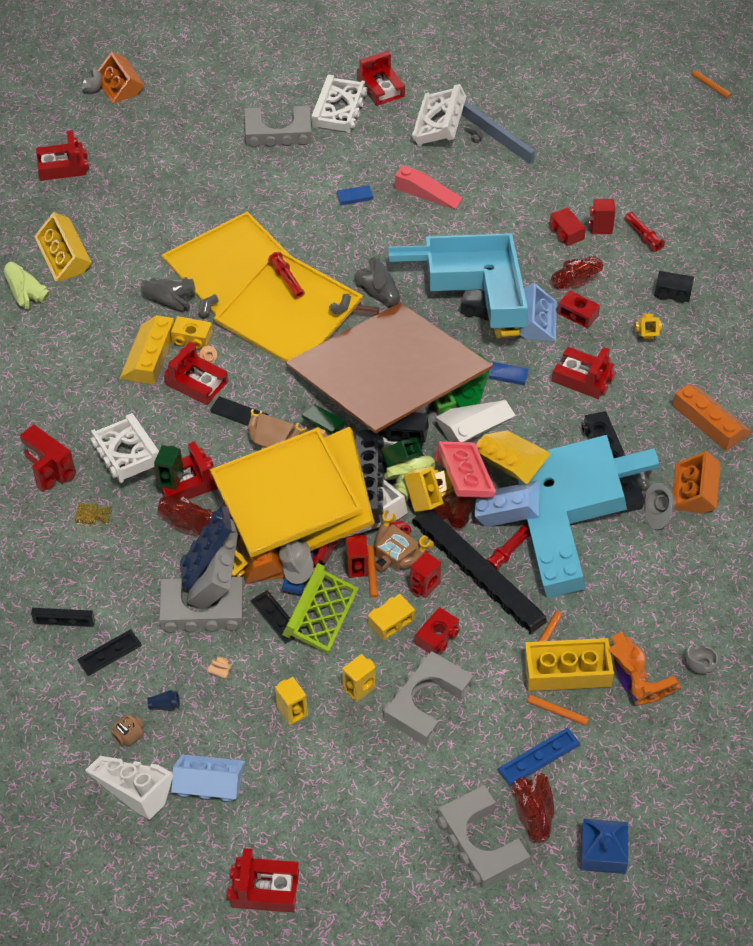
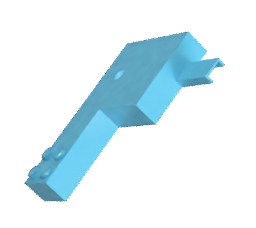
(460, 264)
(583, 489)

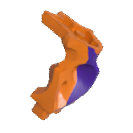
(631, 670)

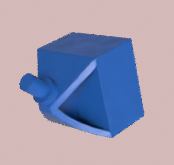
(604, 846)

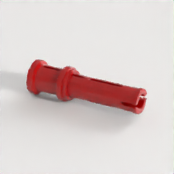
(648, 236)
(283, 269)
(502, 554)

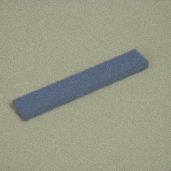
(498, 133)

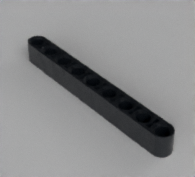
(480, 570)

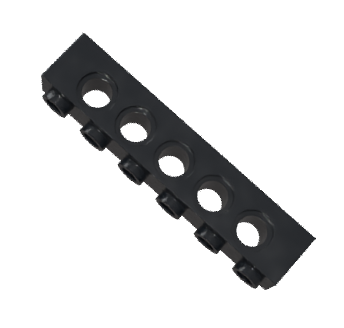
(599, 425)
(370, 456)

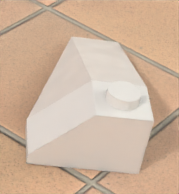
(469, 422)
(393, 502)
(135, 784)

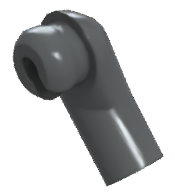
(477, 135)
(205, 305)
(339, 308)
(642, 479)

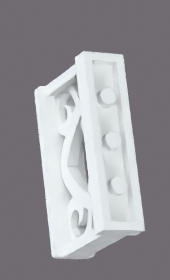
(334, 86)
(446, 126)
(122, 432)

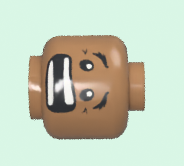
(127, 730)

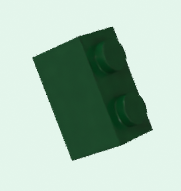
(401, 452)
(169, 467)

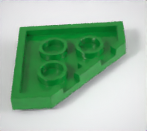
(472, 391)

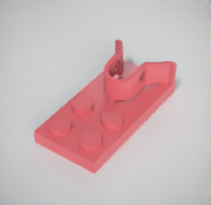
(465, 469)

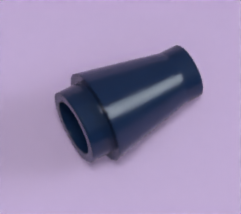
(164, 701)

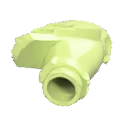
(24, 285)
(397, 471)

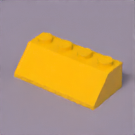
(62, 248)
(149, 350)
(512, 454)
(568, 664)

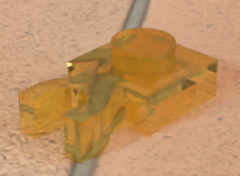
(90, 513)

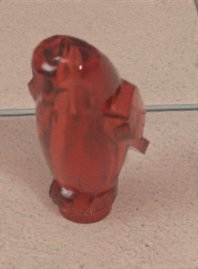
(576, 272)
(456, 508)
(184, 513)
(535, 805)

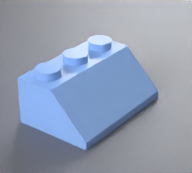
(541, 315)
(509, 504)
(207, 777)

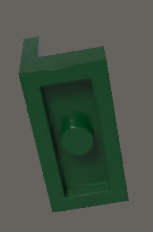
(323, 419)

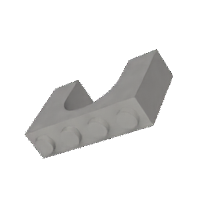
(296, 133)
(217, 577)
(176, 616)
(433, 672)
(486, 866)

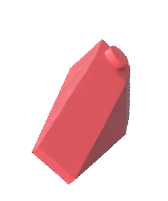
(425, 187)

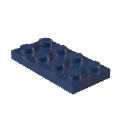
(205, 546)

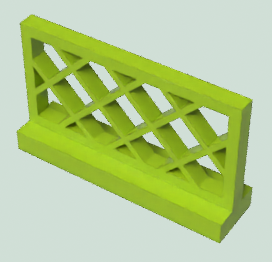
(305, 601)

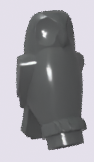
(378, 282)
(169, 291)

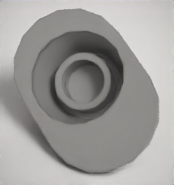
(659, 497)
(296, 561)

